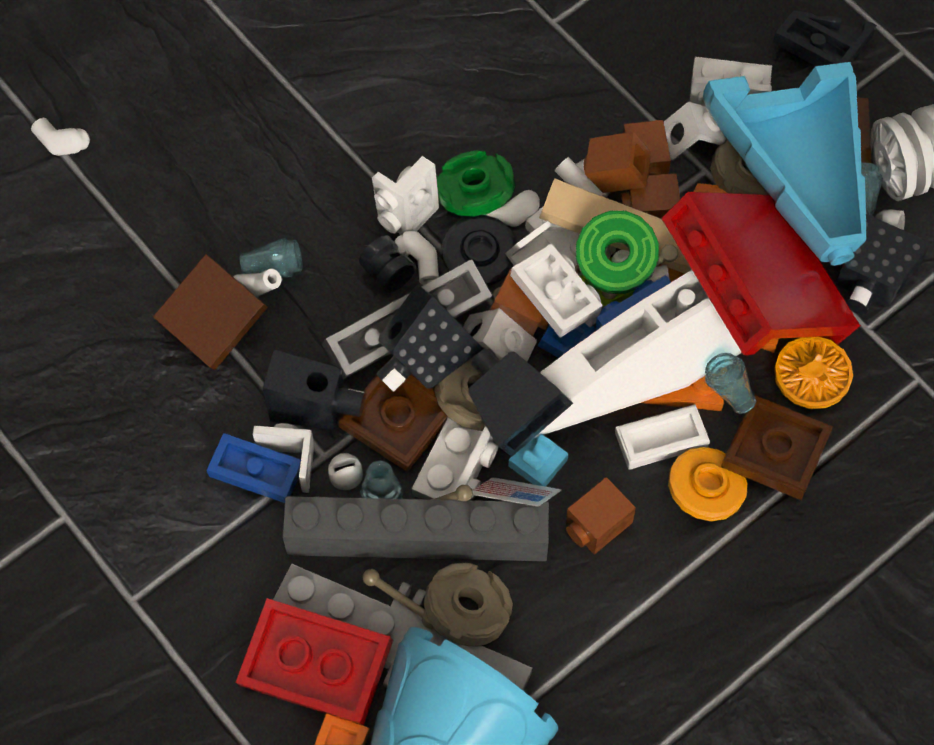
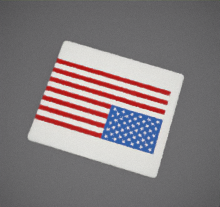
(515, 491)

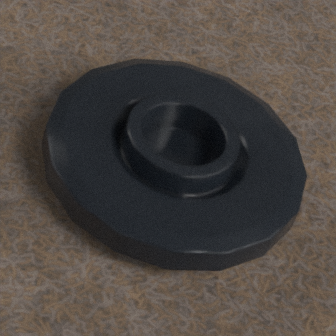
(483, 241)

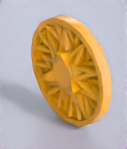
(813, 372)
(705, 487)

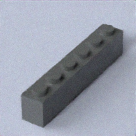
(415, 528)

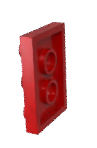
(315, 661)

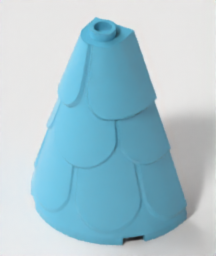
(803, 153)
(454, 700)

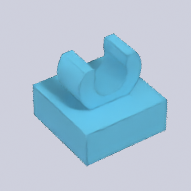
(539, 460)

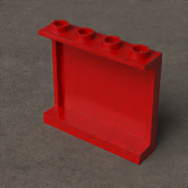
(757, 270)

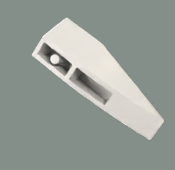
(641, 353)

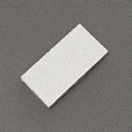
(661, 436)

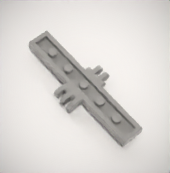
(330, 599)

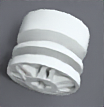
(905, 152)

